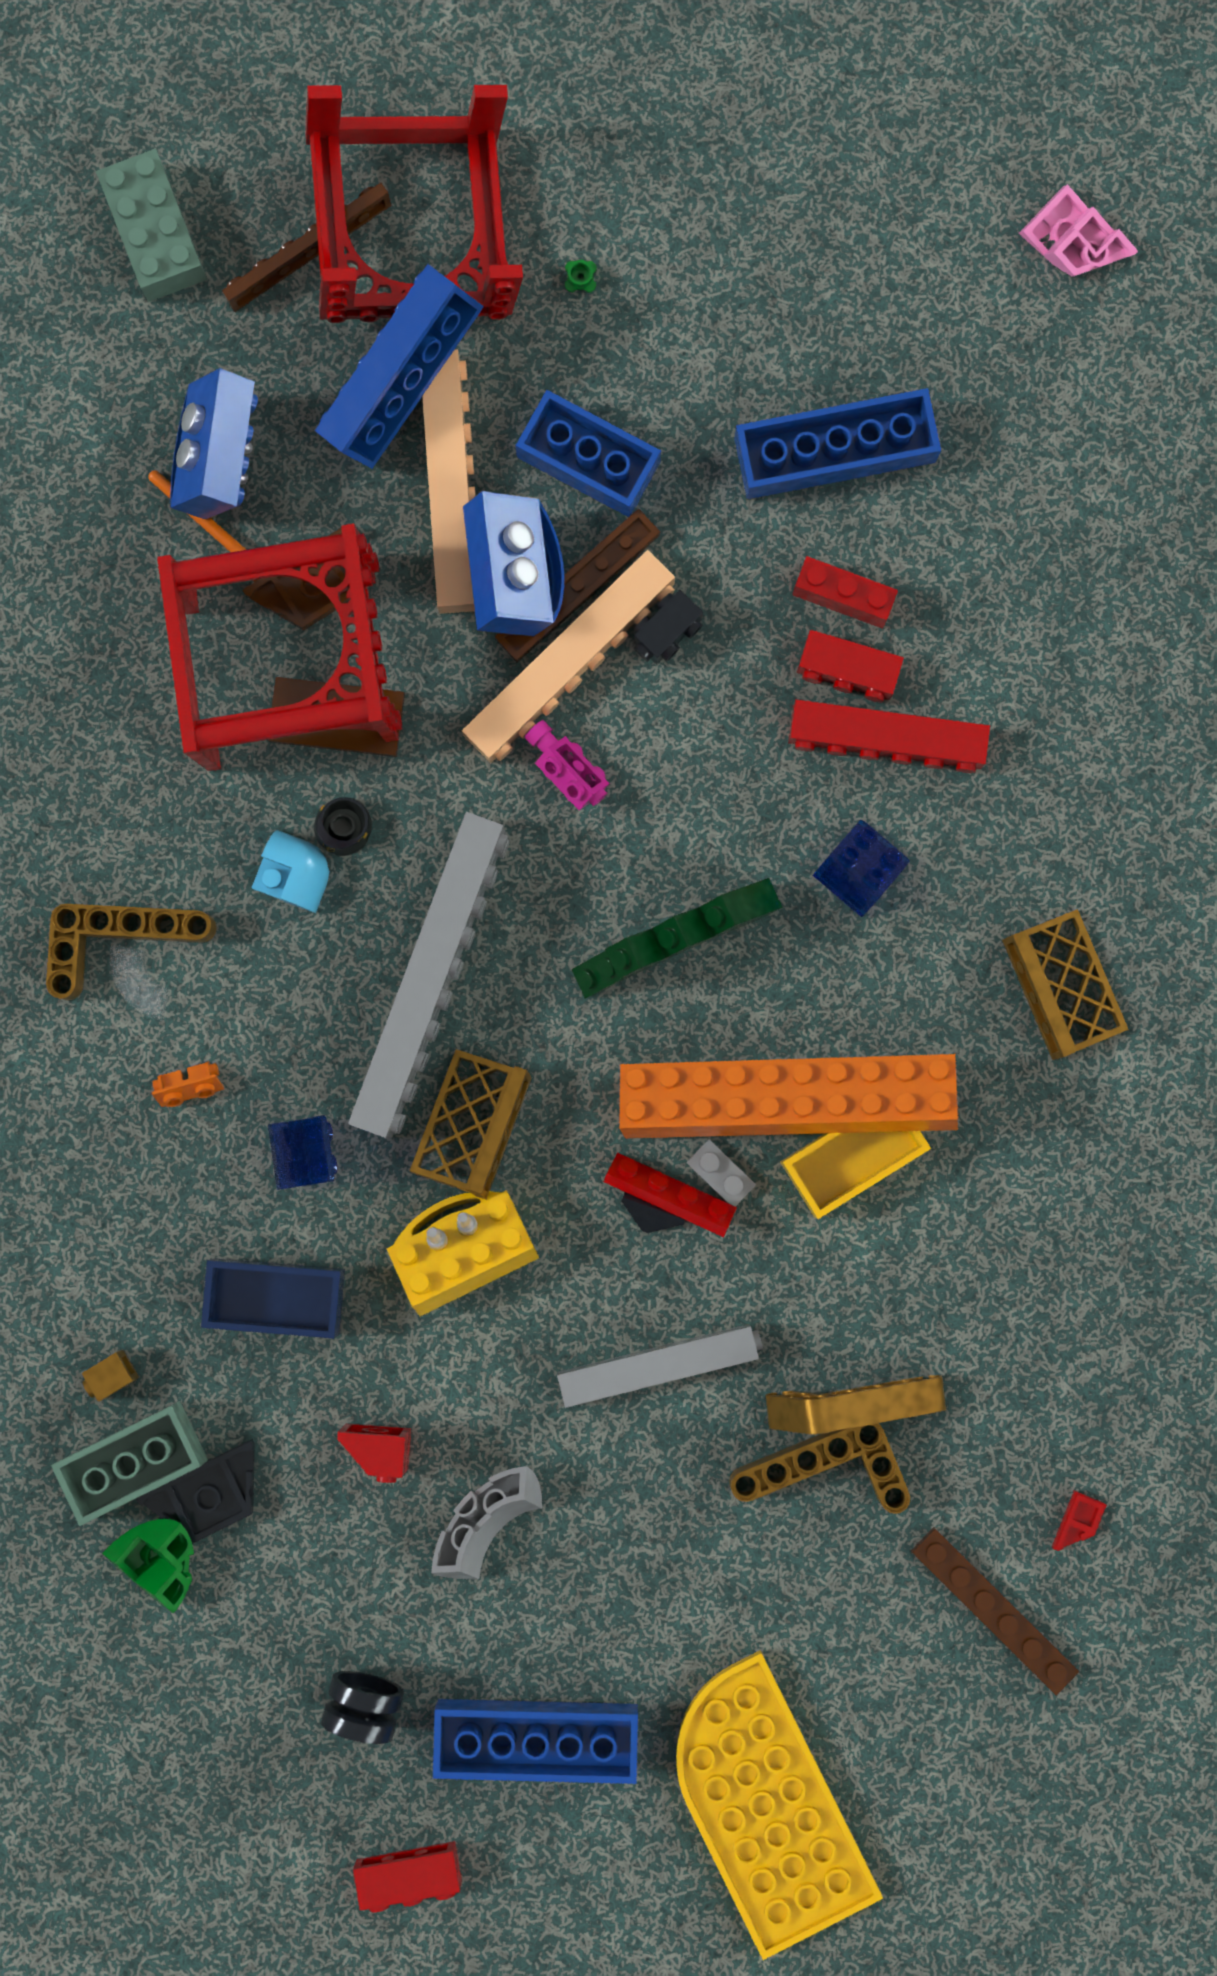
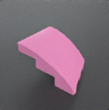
(1080, 235)

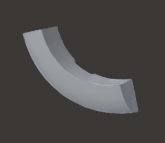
(480, 1518)

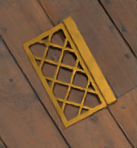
(1044, 1001)
(498, 1131)

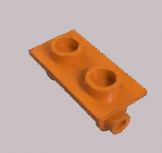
(173, 1090)

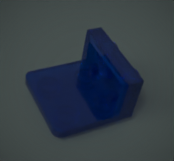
(302, 1152)

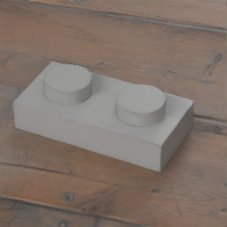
(721, 1173)

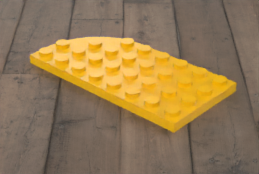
(768, 1810)

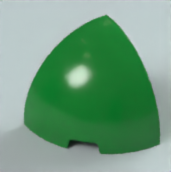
(155, 1559)

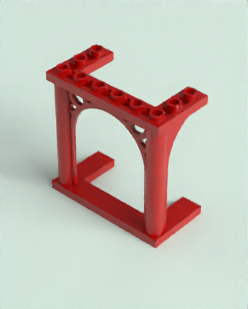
(480, 130)
(359, 710)

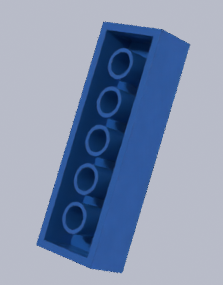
(399, 367)
(837, 443)
(535, 1741)

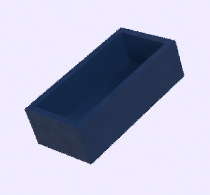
(273, 1298)

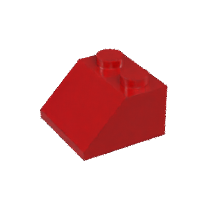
(378, 1449)

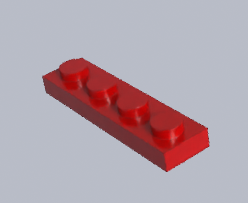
(670, 1194)

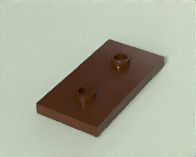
(290, 691)

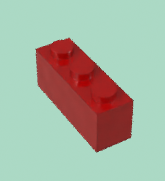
(845, 592)
(849, 666)
(407, 1877)

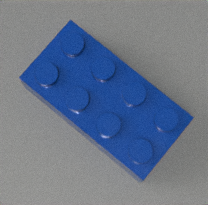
(588, 453)

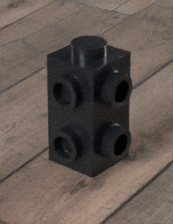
(659, 636)

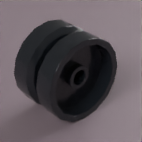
(362, 1707)

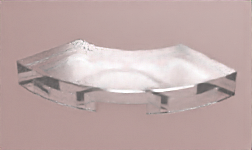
(135, 983)

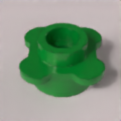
(583, 267)

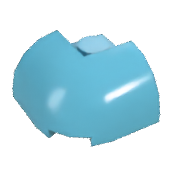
(292, 871)

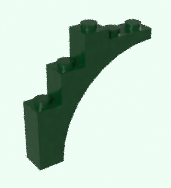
(676, 936)

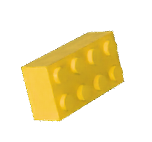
(848, 1163)

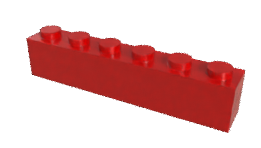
(889, 735)

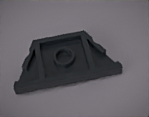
(209, 1495)

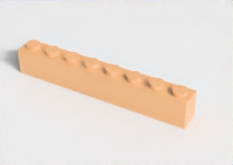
(449, 483)
(568, 657)

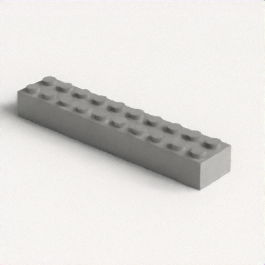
(429, 975)

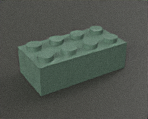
(151, 225)
(129, 1463)

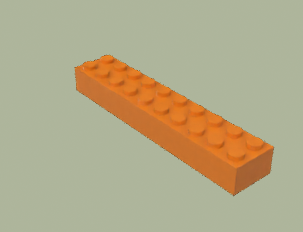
(789, 1096)

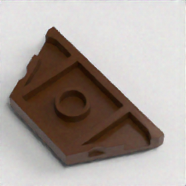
(296, 599)

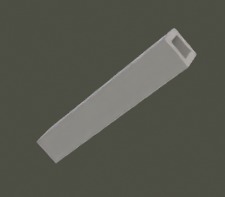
(659, 1365)

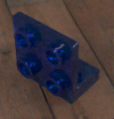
(861, 868)

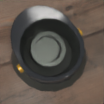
(343, 826)

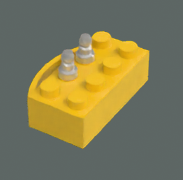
(460, 1249)

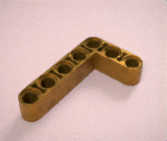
(116, 928)
(856, 1406)
(823, 1461)

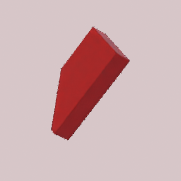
(1079, 1520)

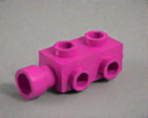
(568, 772)

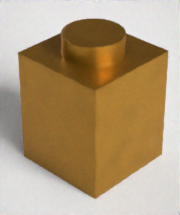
(109, 1376)

